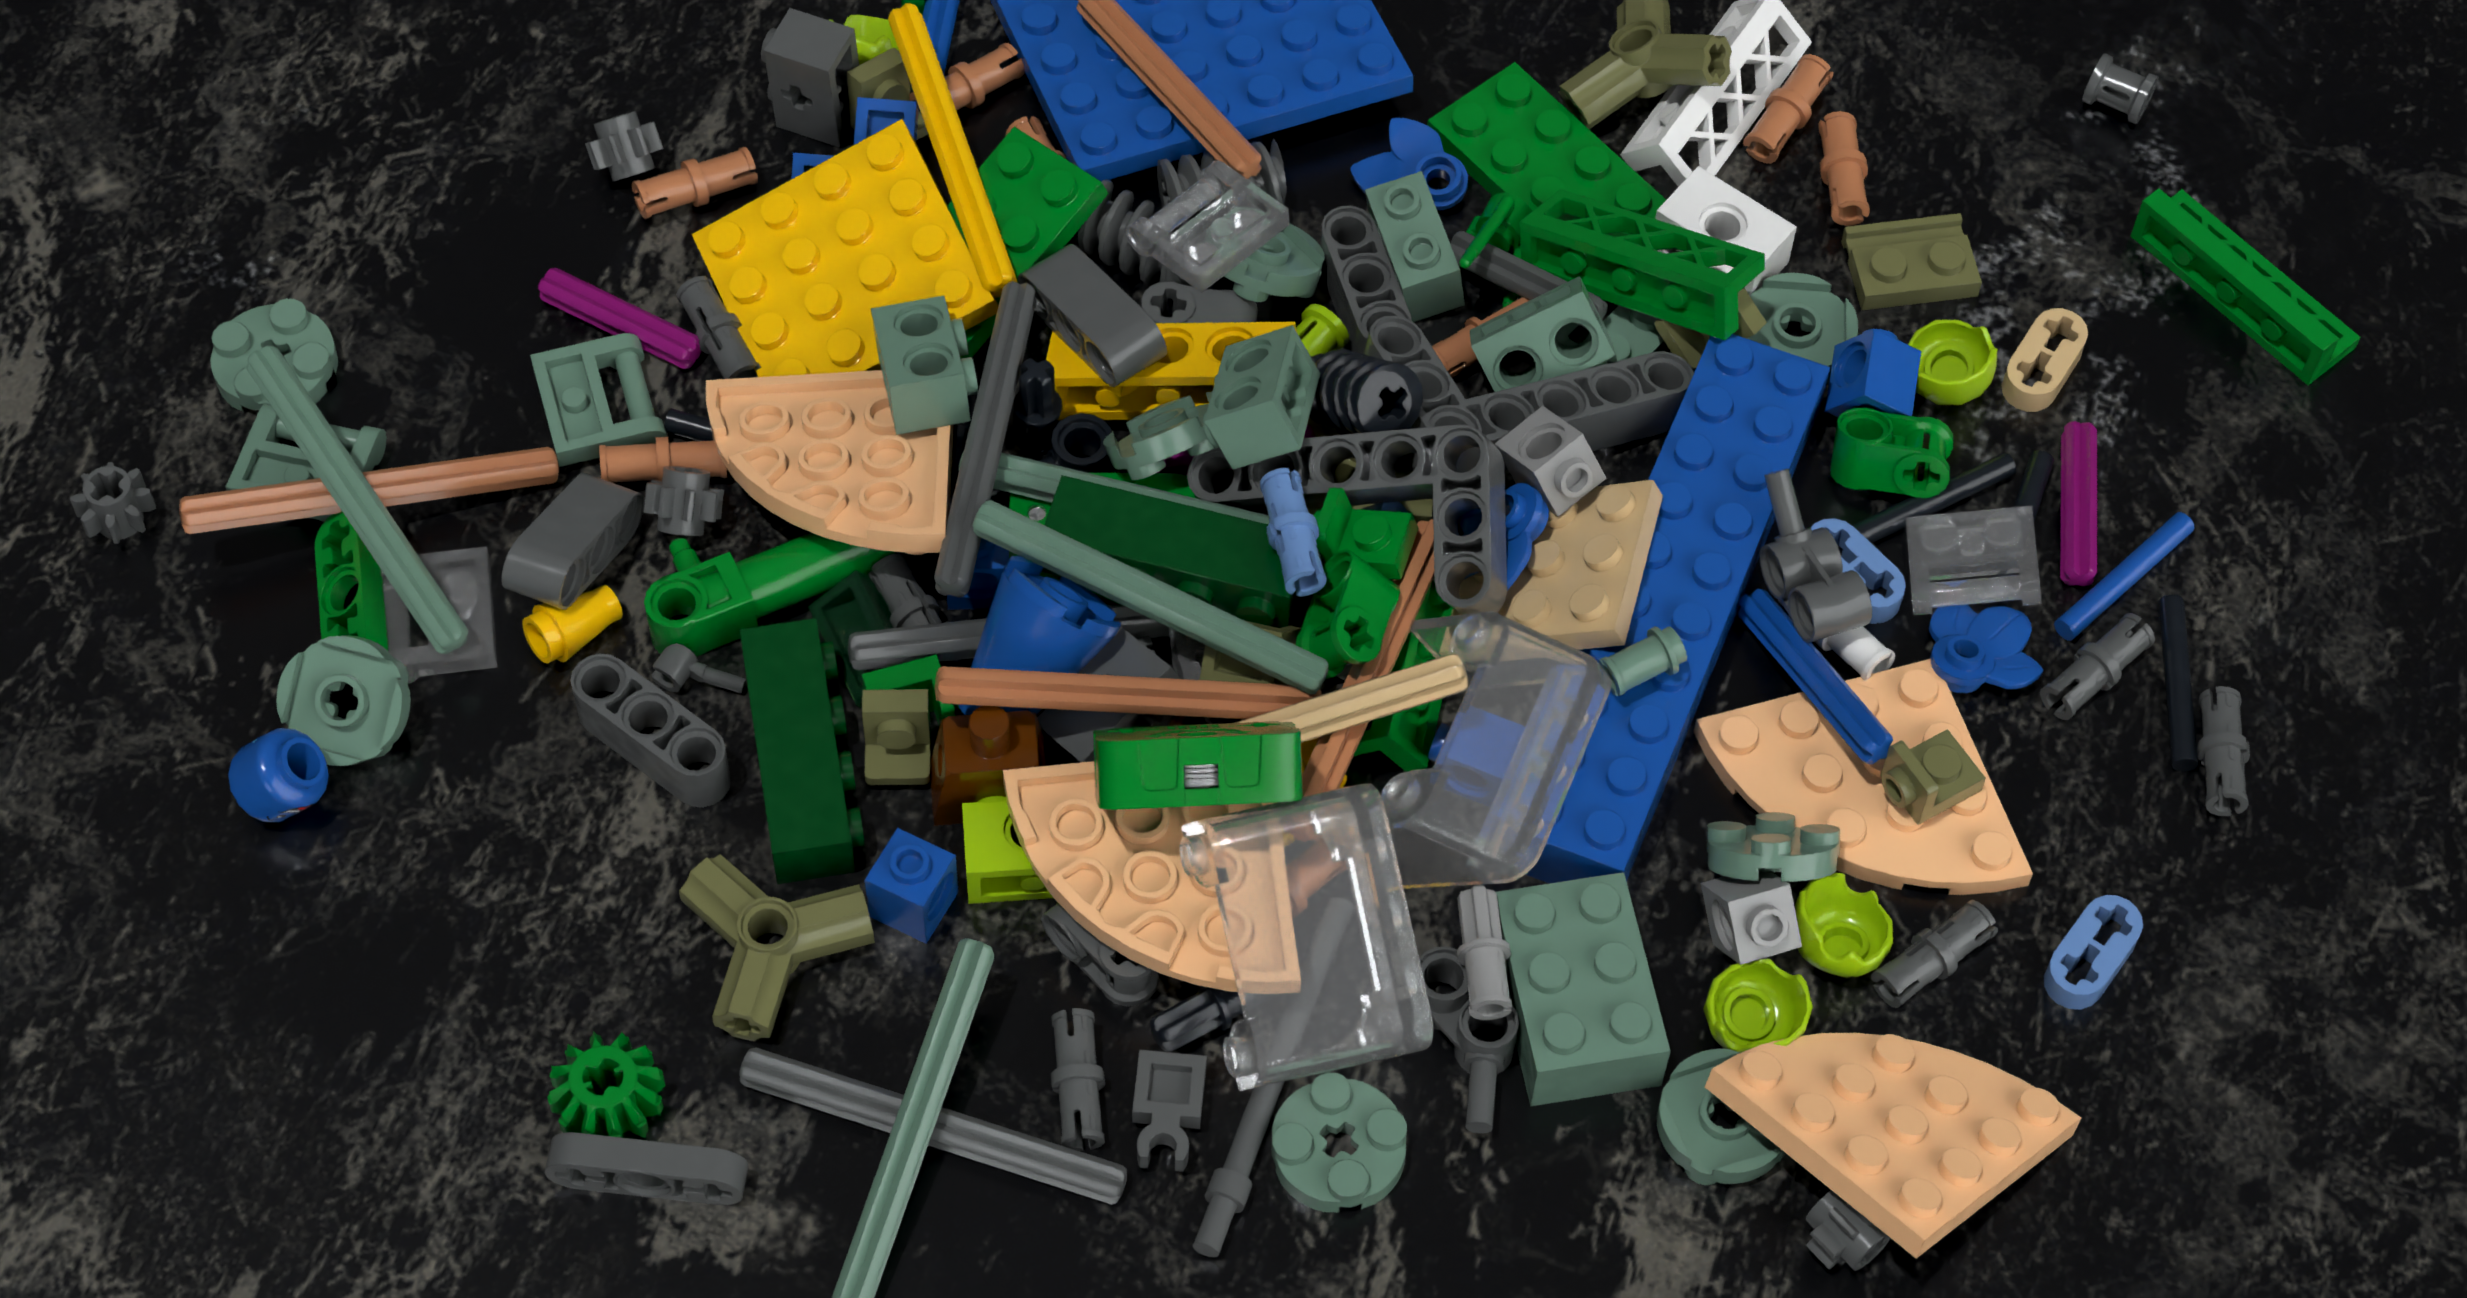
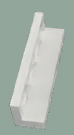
(1690, 107)

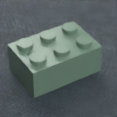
(1581, 990)

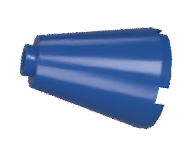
(1041, 625)

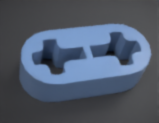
(1871, 566)
(2082, 944)

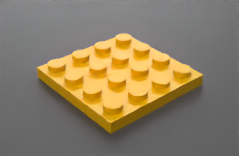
(834, 245)

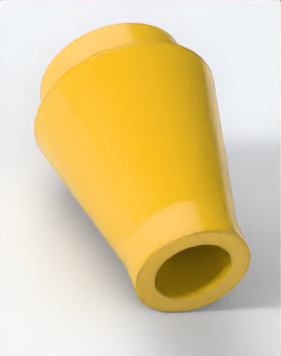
(562, 633)

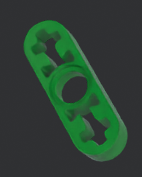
(341, 564)

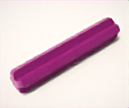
(619, 317)
(2078, 504)

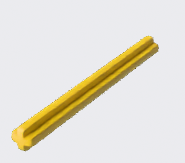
(951, 149)

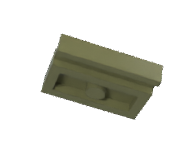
(1911, 261)

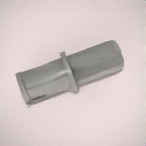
(1484, 954)

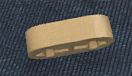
(2054, 365)

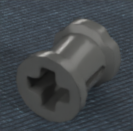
(2120, 88)

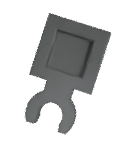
(1168, 1098)

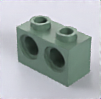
(1416, 245)
(1534, 329)
(923, 365)
(1261, 398)

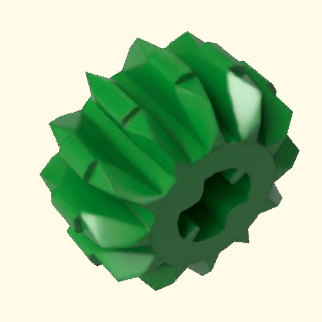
(606, 1089)

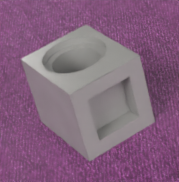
(1551, 459)
(1751, 917)

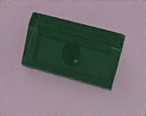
(847, 609)

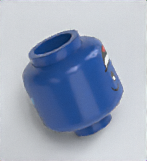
(278, 775)

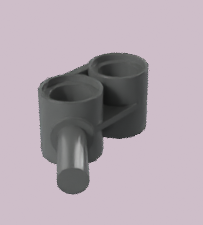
(1807, 571)
(1452, 1017)

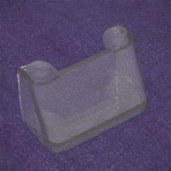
(1313, 935)

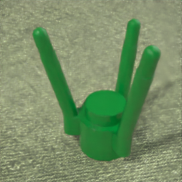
(1498, 227)

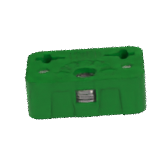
(1197, 765)

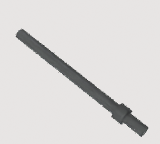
(1230, 1184)

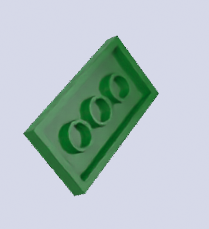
(1531, 146)
(1036, 205)

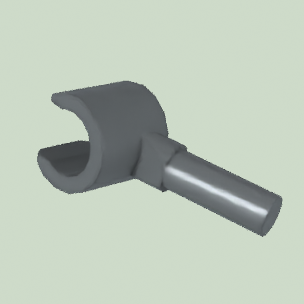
(679, 663)

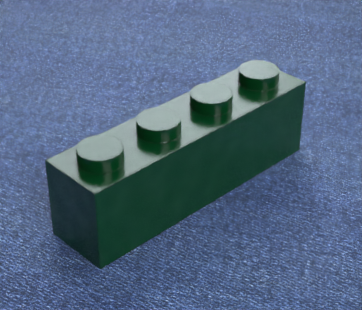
(1185, 546)
(798, 751)

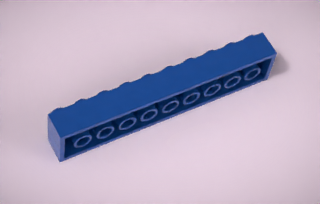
(1736, 423)

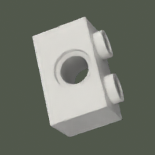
(1723, 212)

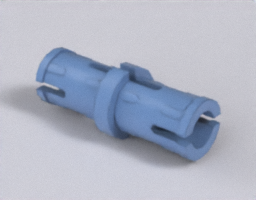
(1292, 532)

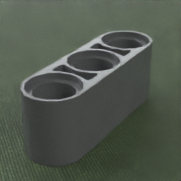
(1355, 265)
(1094, 315)
(572, 541)
(643, 705)

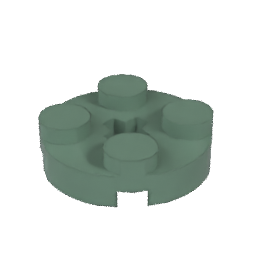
(1282, 267)
(1807, 301)
(284, 325)
(1158, 436)
(376, 681)
(1773, 847)
(1699, 1145)
(1345, 1180)

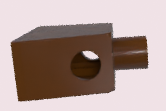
(974, 753)

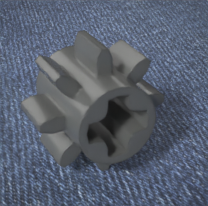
(624, 146)
(683, 501)
(113, 502)
(1843, 1234)

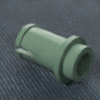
(1656, 654)

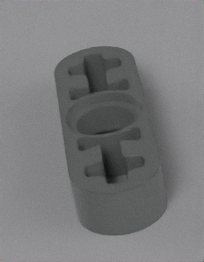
(646, 1168)

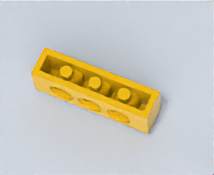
(1186, 370)

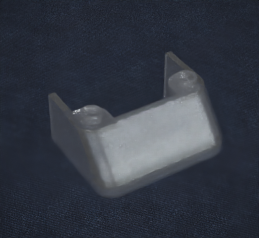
(1505, 757)

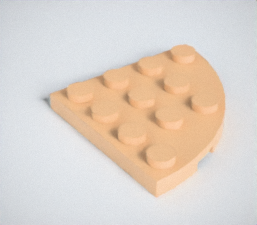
(831, 458)
(1796, 763)
(1122, 872)
(1895, 1125)

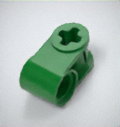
(1885, 451)
(1348, 613)

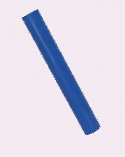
(2124, 576)

